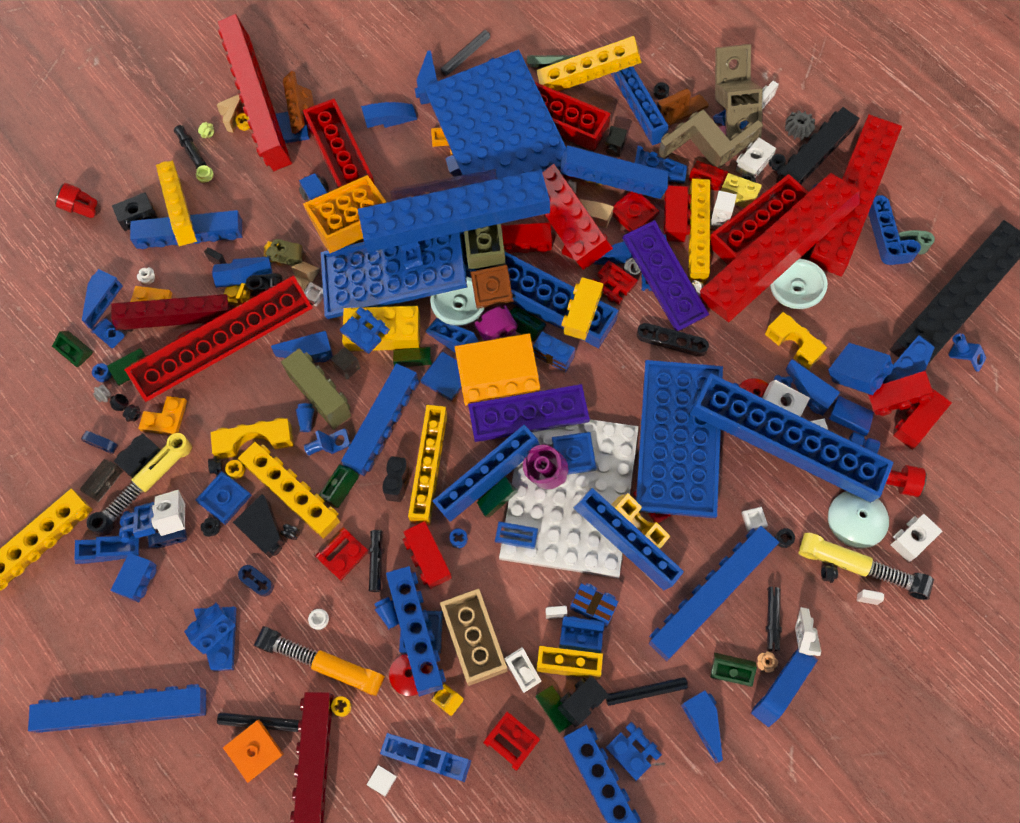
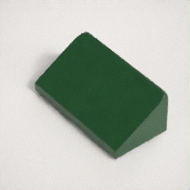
(527, 323)
(71, 348)
(412, 357)
(117, 367)
(339, 485)
(497, 497)
(733, 669)
(550, 702)

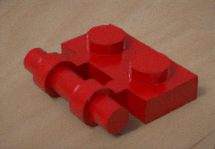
(618, 279)

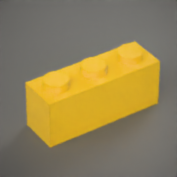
(582, 308)
(569, 662)

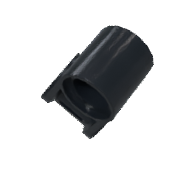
(264, 282)

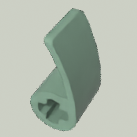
(924, 238)

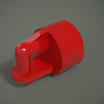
(68, 198)
(910, 480)

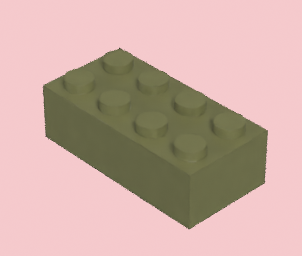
(485, 247)
(317, 388)

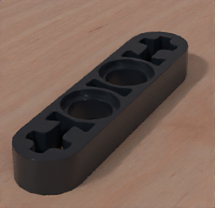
(671, 342)

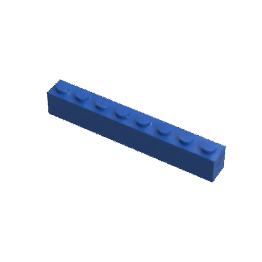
(712, 593)
(117, 710)

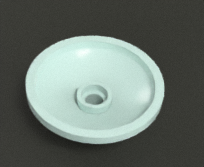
(802, 276)
(445, 306)
(853, 529)

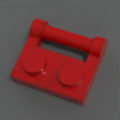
(346, 558)
(517, 735)

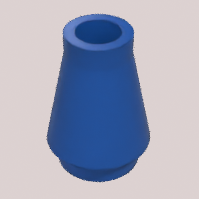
(305, 416)
(386, 611)

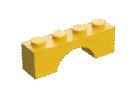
(228, 441)

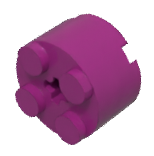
(496, 324)
(545, 467)

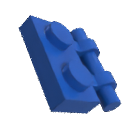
(360, 334)
(141, 521)
(628, 756)

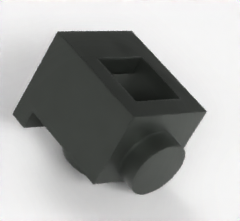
(615, 141)

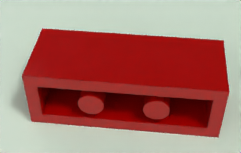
(676, 213)
(527, 237)
(901, 394)
(921, 420)
(426, 555)

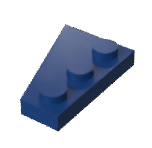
(675, 170)
(912, 361)
(222, 653)

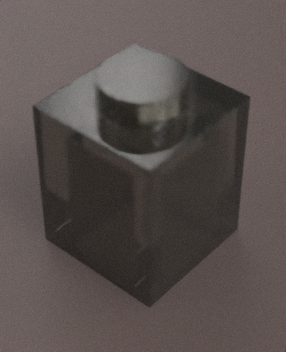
(345, 363)

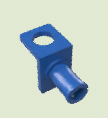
(107, 333)
(967, 351)
(327, 442)

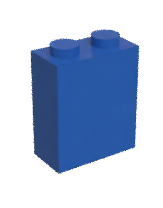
(861, 368)

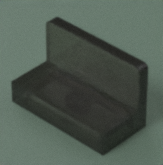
(101, 480)

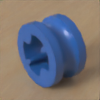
(96, 371)
(458, 532)

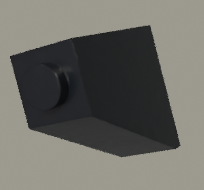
(261, 526)

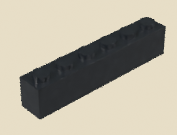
(820, 146)

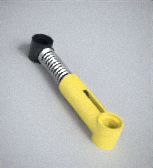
(141, 483)
(815, 547)

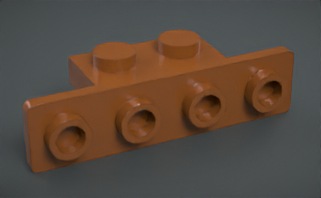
(297, 100)
(681, 106)

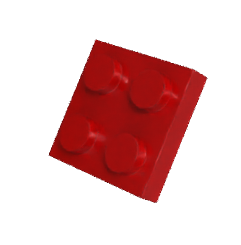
(634, 211)

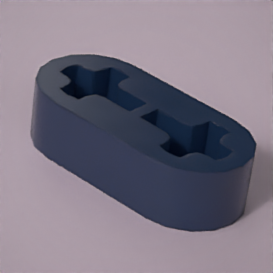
(99, 442)
(157, 541)
(258, 577)

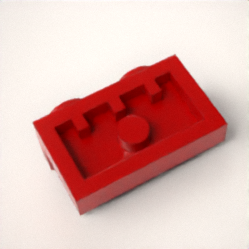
(705, 171)

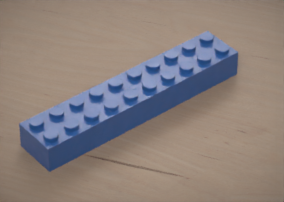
(454, 210)
(549, 297)
(792, 438)

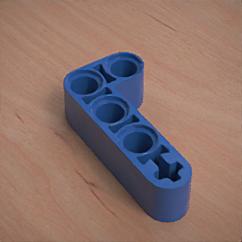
(882, 212)
(784, 688)

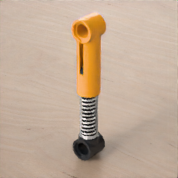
(321, 662)

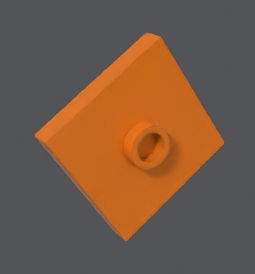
(253, 751)

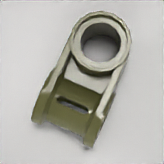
(287, 252)

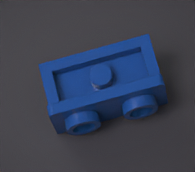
(209, 628)
(581, 634)

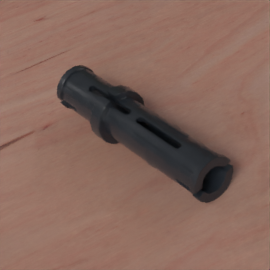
(187, 142)
(375, 565)
(773, 629)

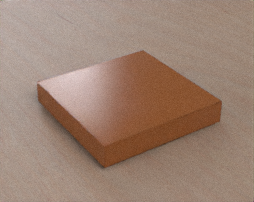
(492, 286)

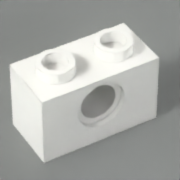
(755, 158)
(723, 209)
(795, 400)
(169, 513)
(925, 531)

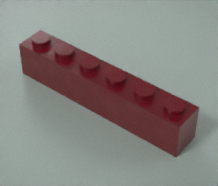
(168, 311)
(313, 758)

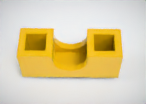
(786, 328)
(630, 510)

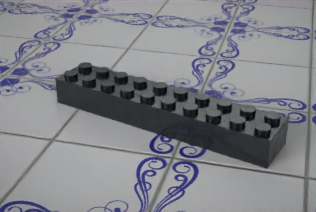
(964, 291)

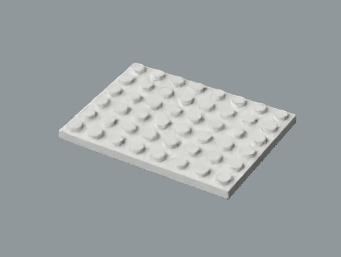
(564, 536)

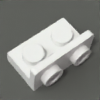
(807, 635)

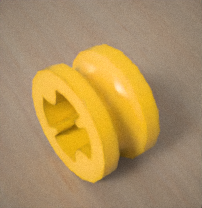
(241, 118)
(237, 474)
(335, 703)

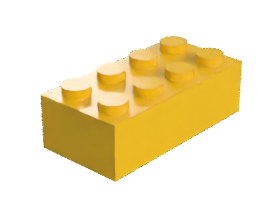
(402, 322)

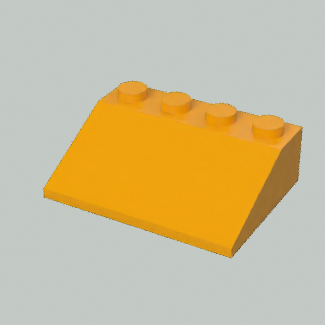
(337, 214)
(497, 368)

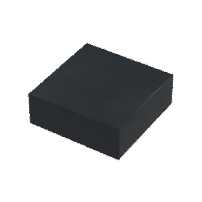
(214, 257)

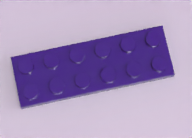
(665, 276)
(536, 410)

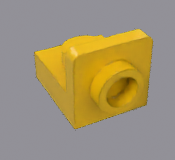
(237, 294)

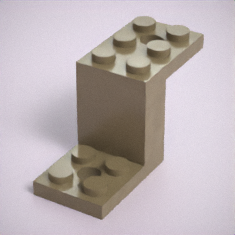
(735, 89)
(709, 139)

